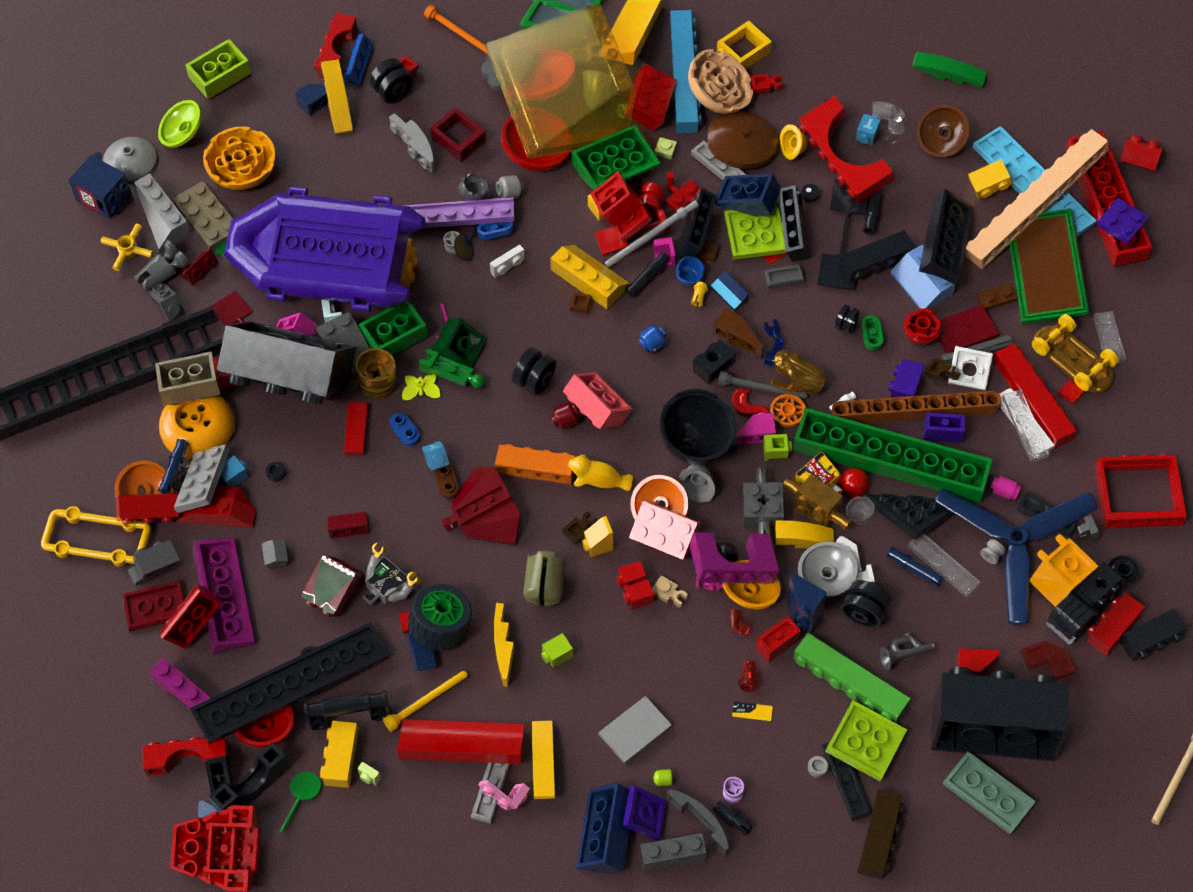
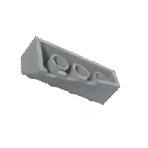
(161, 213)

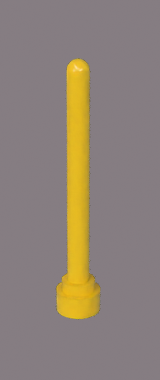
(393, 721)

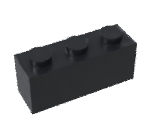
(1153, 635)

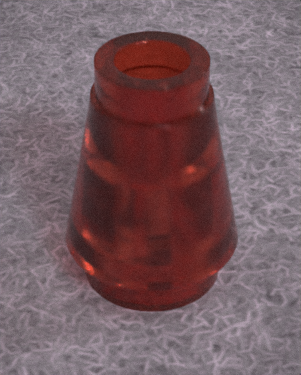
(748, 676)

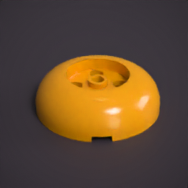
(235, 144)
(201, 438)

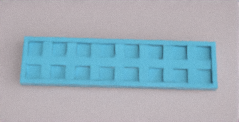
(1024, 170)

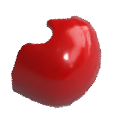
(854, 482)

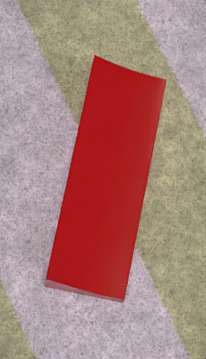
(461, 741)

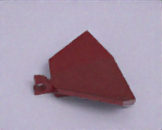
(485, 508)

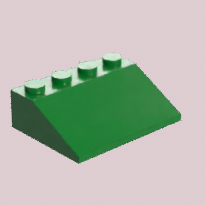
(621, 152)

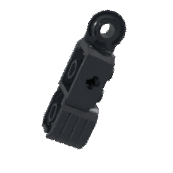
(1083, 605)

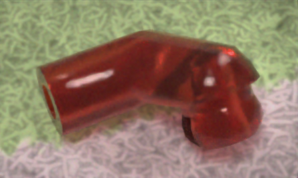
(737, 626)

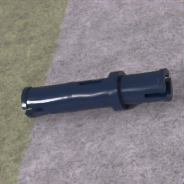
(175, 459)
(913, 566)

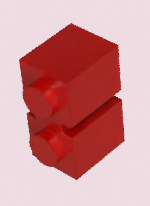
(636, 588)

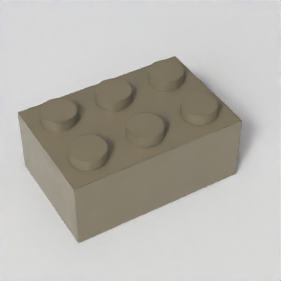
(187, 378)

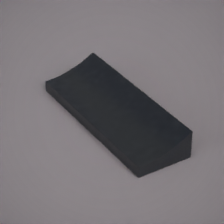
(946, 237)

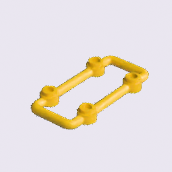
(73, 516)

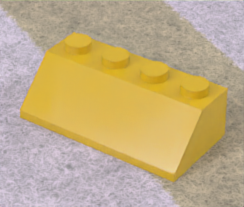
(588, 275)

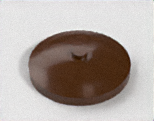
(742, 140)

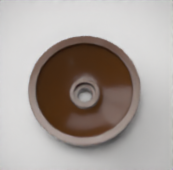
(935, 123)

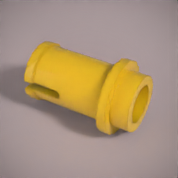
(699, 293)

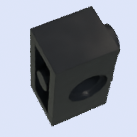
(708, 370)

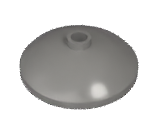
(137, 162)
(829, 559)

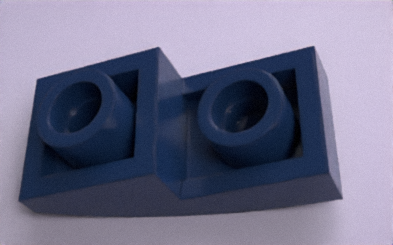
(422, 657)

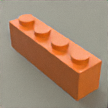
(534, 464)

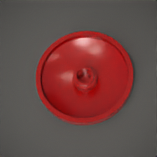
(515, 151)

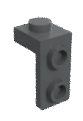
(167, 300)

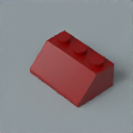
(190, 616)

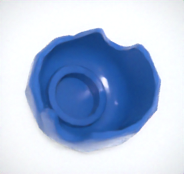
(689, 271)

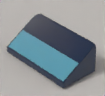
(730, 291)

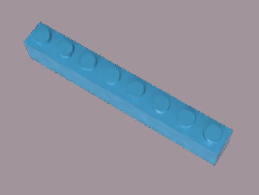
(682, 55)

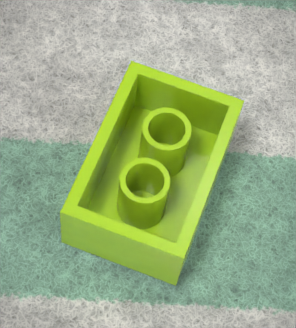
(218, 69)

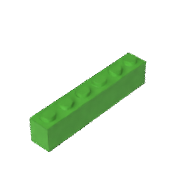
(851, 678)

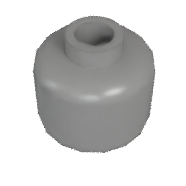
(509, 186)

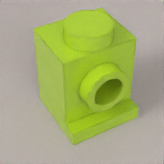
(776, 446)

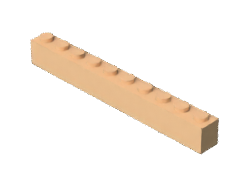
(1036, 199)

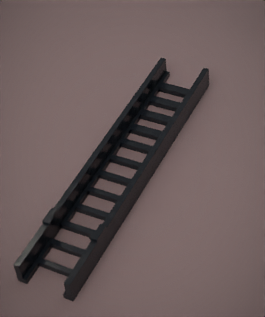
(92, 362)

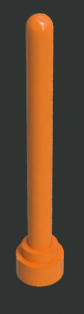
(432, 13)

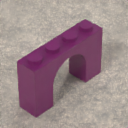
(712, 567)

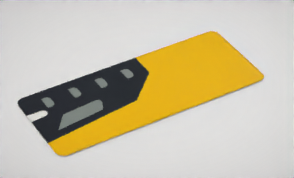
(752, 711)

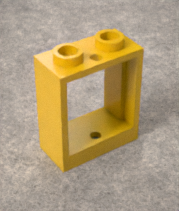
(754, 35)

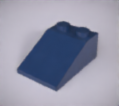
(749, 194)

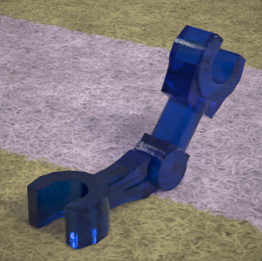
(778, 344)

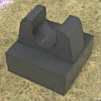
(1088, 529)

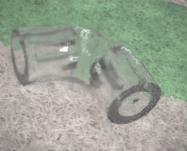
(891, 113)

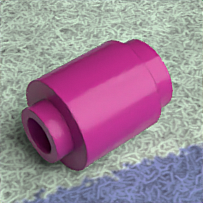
(1005, 487)

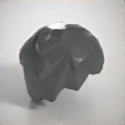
(473, 188)

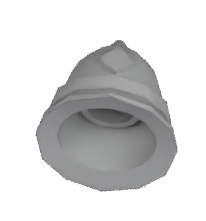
(697, 483)

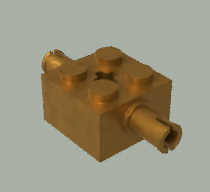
(818, 502)

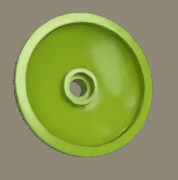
(180, 124)

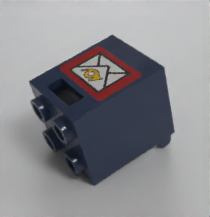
(100, 186)

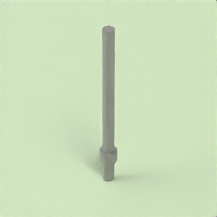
(681, 214)

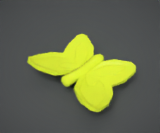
(421, 384)

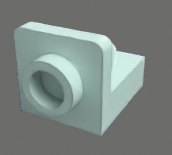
(329, 311)

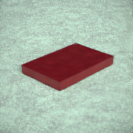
(966, 329)
(152, 605)

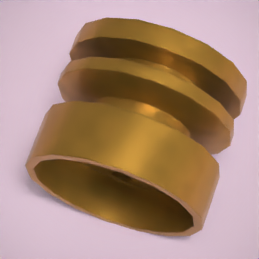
(375, 373)

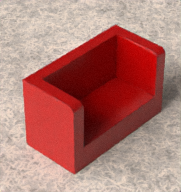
(778, 639)

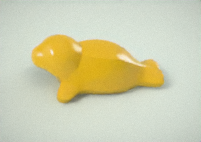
(598, 474)

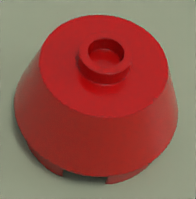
(922, 327)

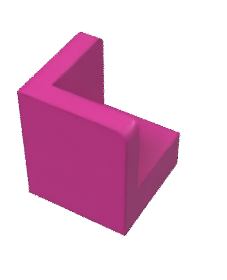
(666, 246)

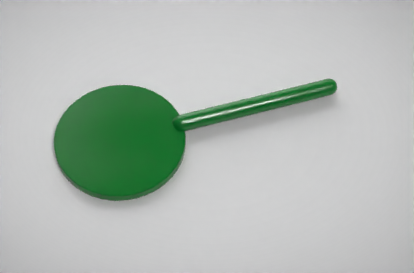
(303, 787)

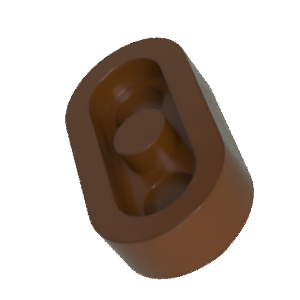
(445, 480)

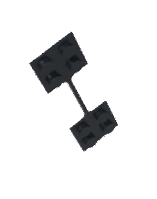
(830, 272)

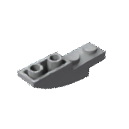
(417, 142)

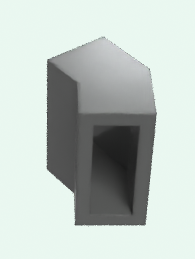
(275, 553)

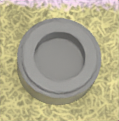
(818, 766)

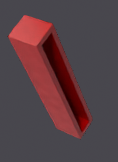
(1042, 403)

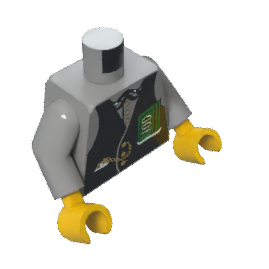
(386, 580)

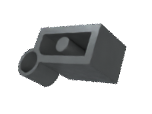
(153, 561)

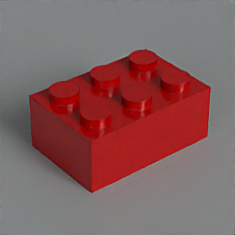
(651, 97)

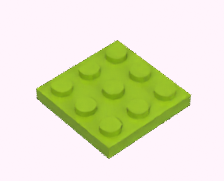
(755, 235)
(866, 740)

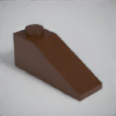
(735, 331)

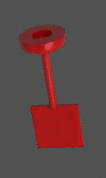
(610, 241)

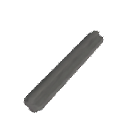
(987, 346)

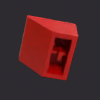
(1141, 152)

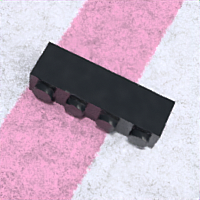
(793, 223)
(696, 224)
(875, 256)

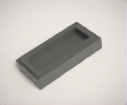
(783, 276)

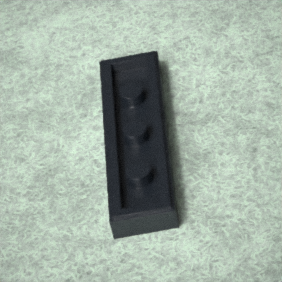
(848, 787)

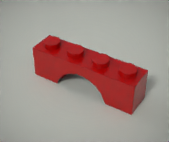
(341, 30)
(160, 757)

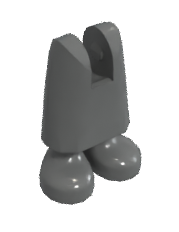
(159, 269)

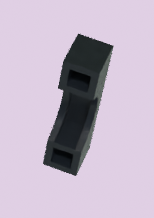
(267, 767)

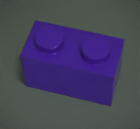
(907, 379)
(944, 427)

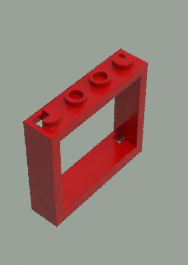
(1145, 518)

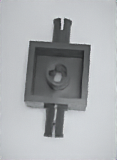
(762, 503)

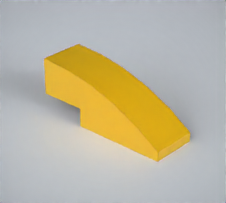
(801, 533)

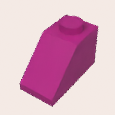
(298, 323)
(756, 428)

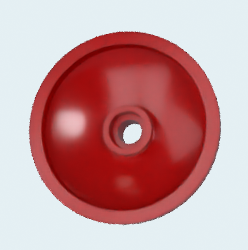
(278, 728)

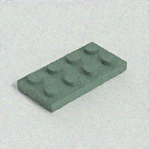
(989, 793)

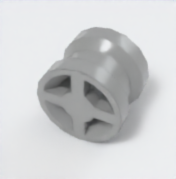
(449, 239)
(992, 551)

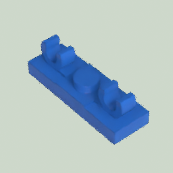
(358, 60)

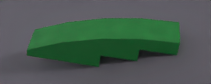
(944, 67)

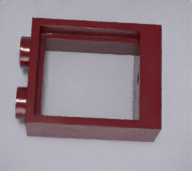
(469, 145)

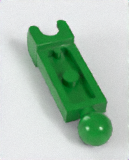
(450, 370)

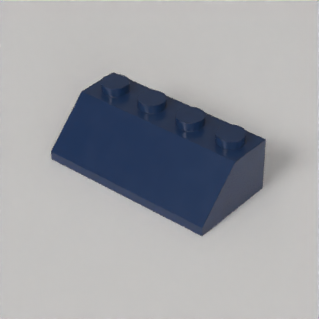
(603, 833)

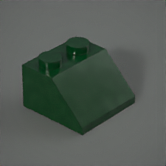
(459, 342)

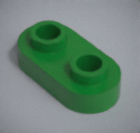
(872, 334)

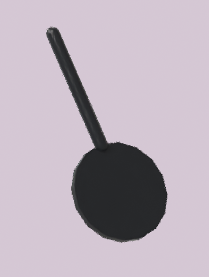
(464, 246)

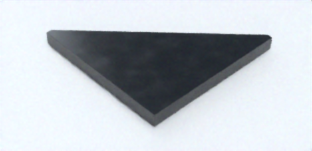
(910, 513)

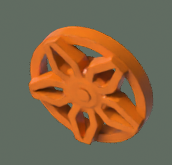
(787, 410)

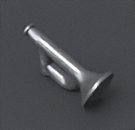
(889, 657)

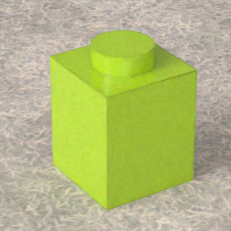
(557, 650)

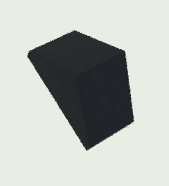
(218, 772)

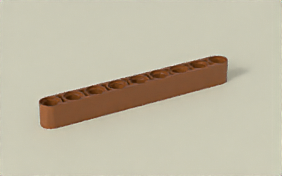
(923, 402)

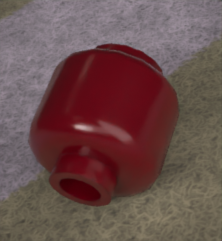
(565, 415)

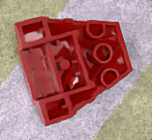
(219, 848)

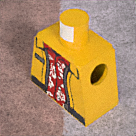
(822, 470)

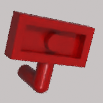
(681, 196)

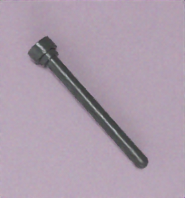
(727, 379)

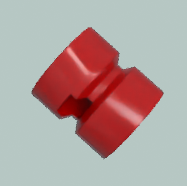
(652, 195)

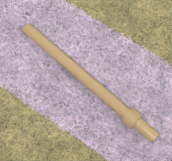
(1173, 784)

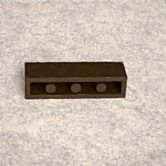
(880, 833)

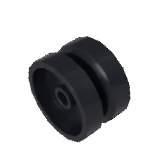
(391, 81)
(534, 371)
(866, 603)

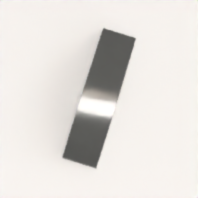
(682, 802)

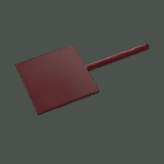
(231, 309)

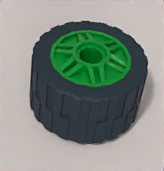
(439, 617)

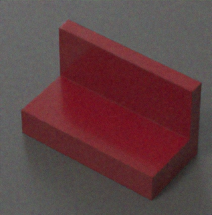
(347, 525)

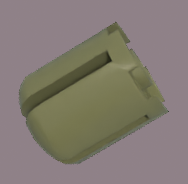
(554, 568)

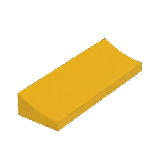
(634, 27)

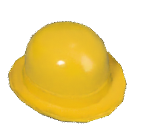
(792, 141)

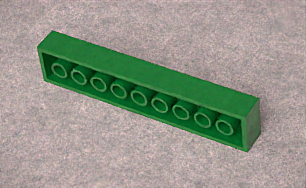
(892, 454)

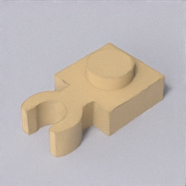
(666, 590)

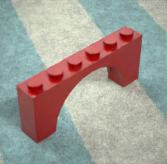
(859, 179)

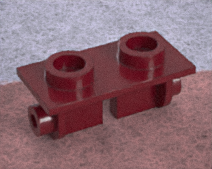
(200, 266)

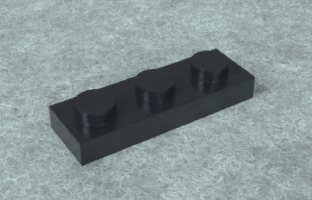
(1032, 505)

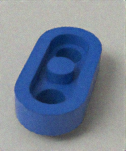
(494, 230)
(403, 428)

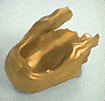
(803, 374)

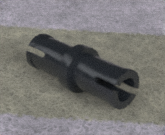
(733, 817)

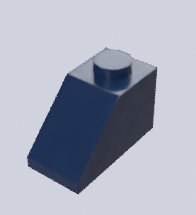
(312, 98)

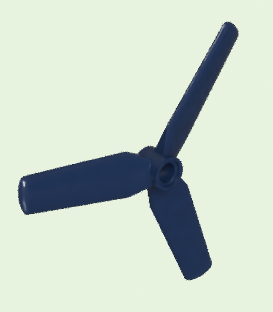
(1017, 558)

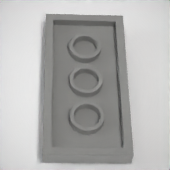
(201, 478)

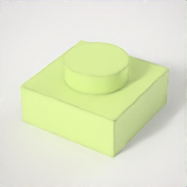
(665, 148)
(368, 774)

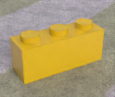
(339, 754)

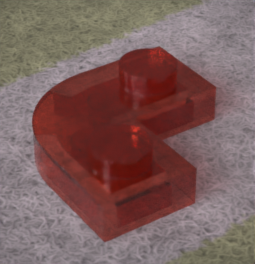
(1052, 655)

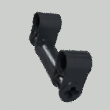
(318, 712)

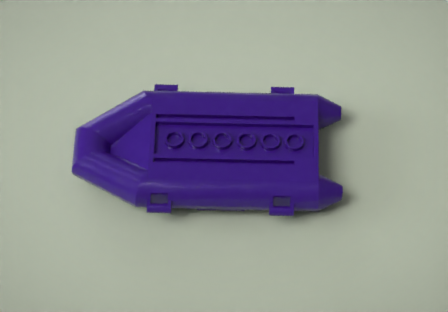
(325, 248)

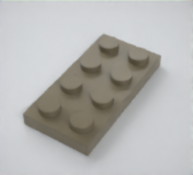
(204, 214)

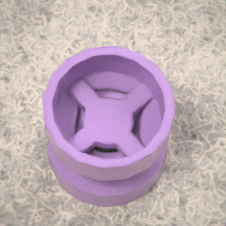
(733, 785)

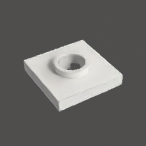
(980, 359)

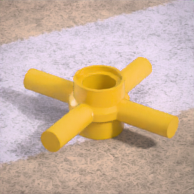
(131, 250)

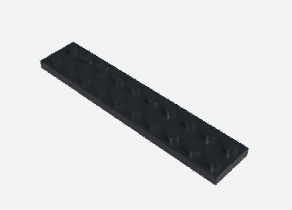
(289, 683)

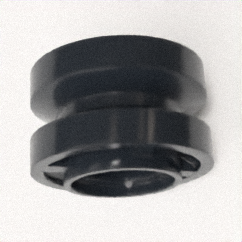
(847, 319)

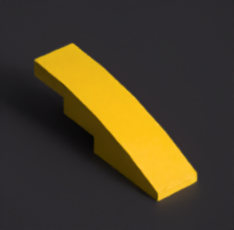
(336, 96)
(503, 647)
(543, 760)

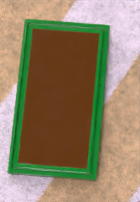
(1049, 269)

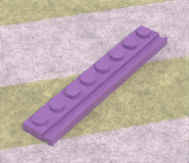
(466, 212)

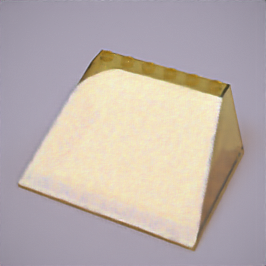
(564, 82)

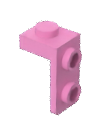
(512, 801)

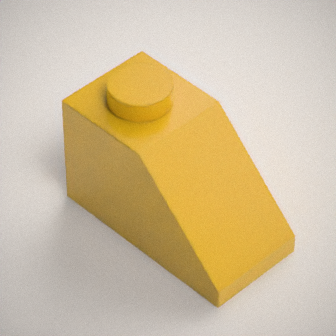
(598, 538)

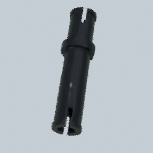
(872, 215)
(652, 269)

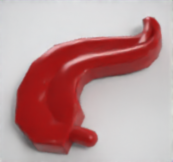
(740, 403)

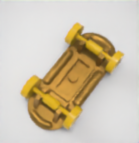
(1074, 357)

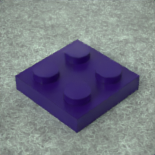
(1122, 221)
(644, 812)

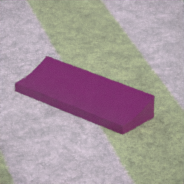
(220, 573)

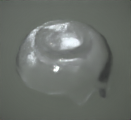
(860, 510)

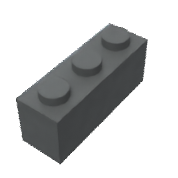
(673, 852)

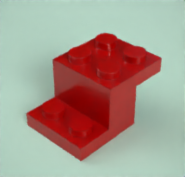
(621, 206)

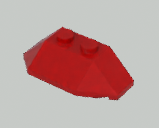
(226, 508)

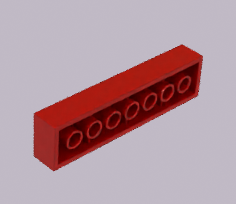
(1101, 188)

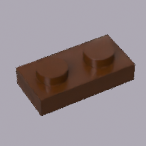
(997, 296)

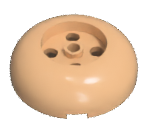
(719, 82)

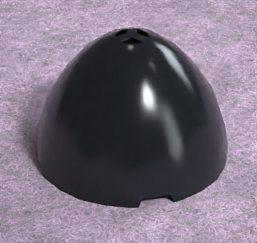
(701, 418)

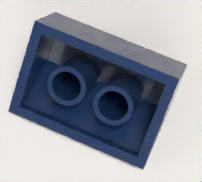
(805, 603)

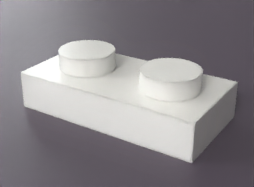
(506, 261)

